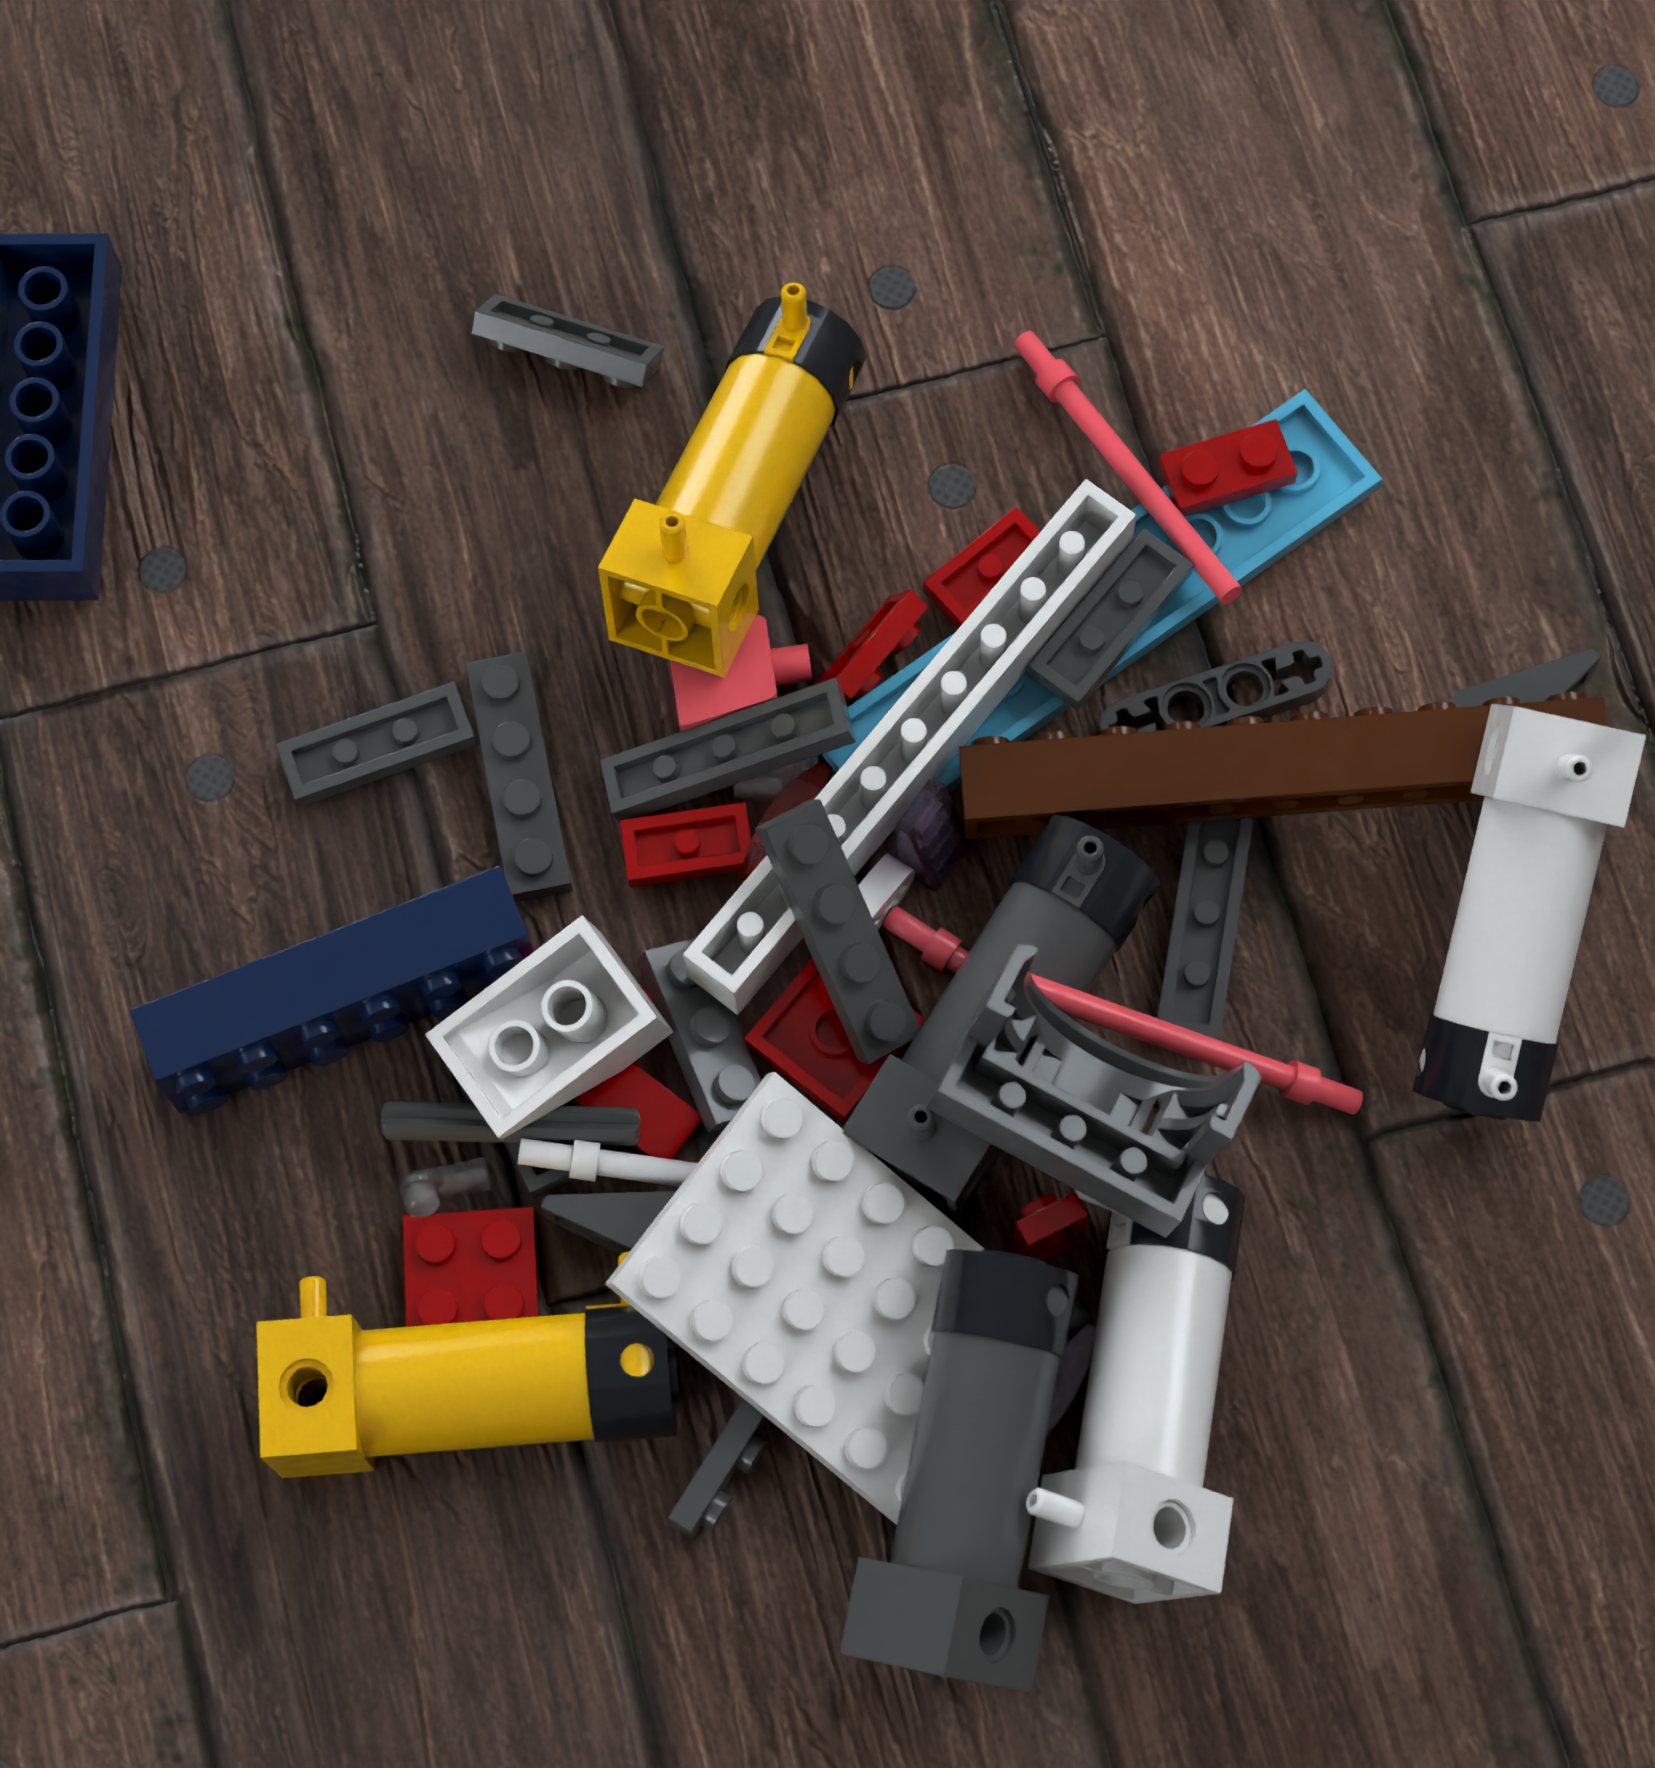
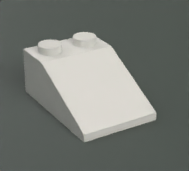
(549, 1029)

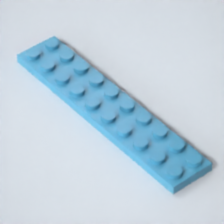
(1242, 535)

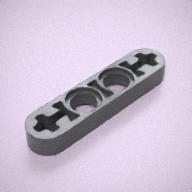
(1211, 693)

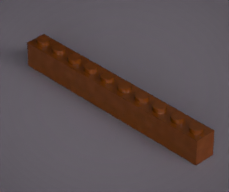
(1236, 767)

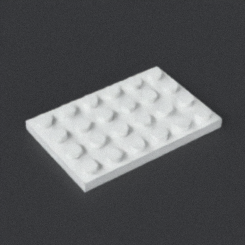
(802, 1284)

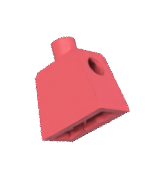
(748, 682)

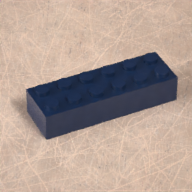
(55, 410)
(332, 993)

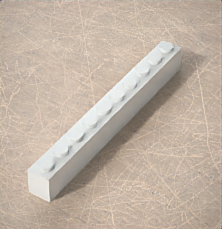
(922, 731)

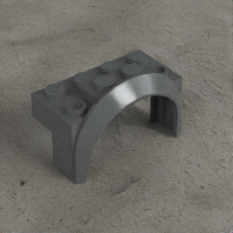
(1084, 1101)

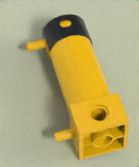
(687, 567)
(456, 1384)

